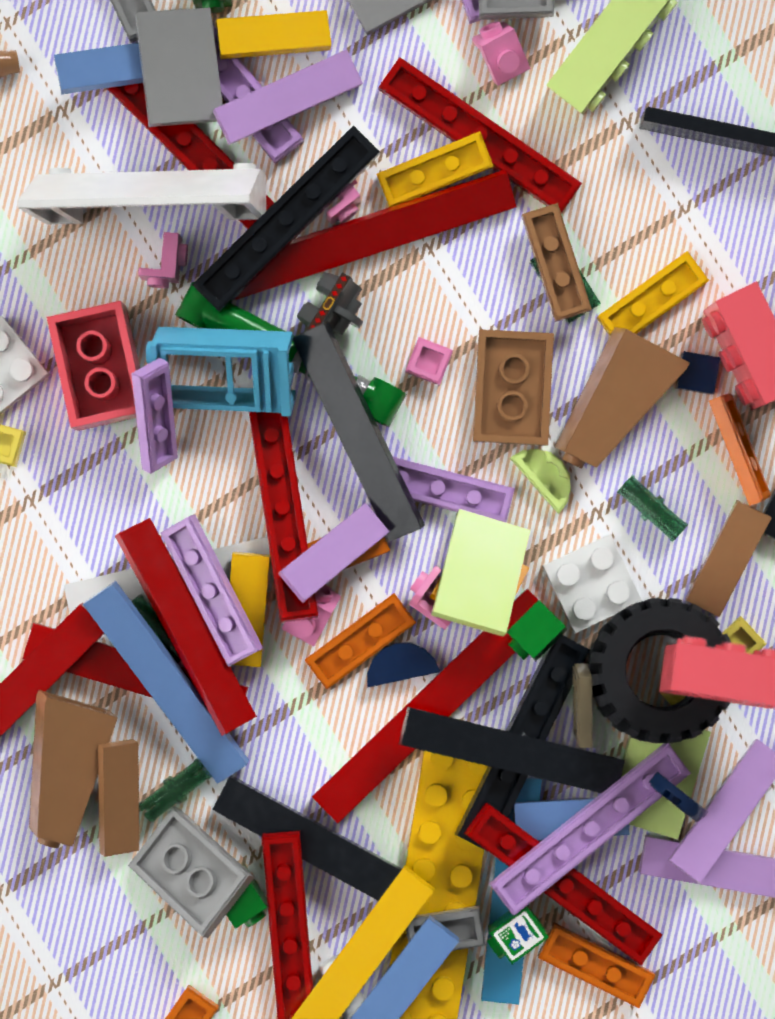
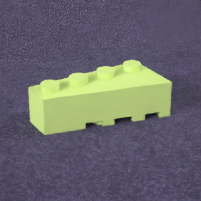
(604, 50)

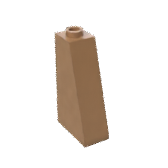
(617, 396)
(64, 765)

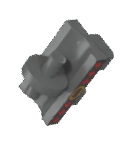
(338, 307)

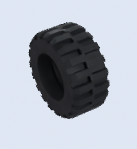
(609, 677)

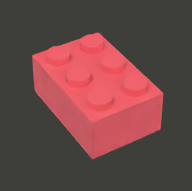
(747, 341)
(95, 364)
(719, 672)

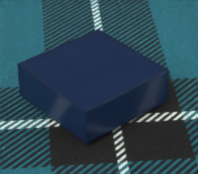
(700, 373)

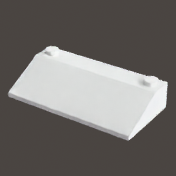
(63, 195)

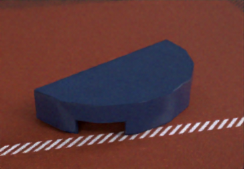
(400, 663)
(678, 797)

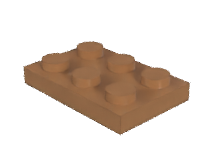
(513, 387)

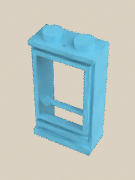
(269, 360)

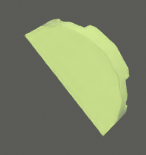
(546, 474)

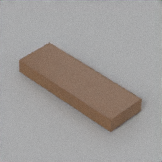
(556, 262)
(728, 558)
(118, 797)

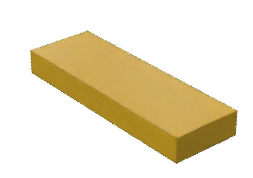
(273, 34)
(435, 170)
(655, 296)
(250, 584)

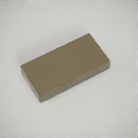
(582, 705)

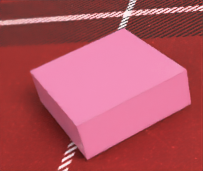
(429, 361)

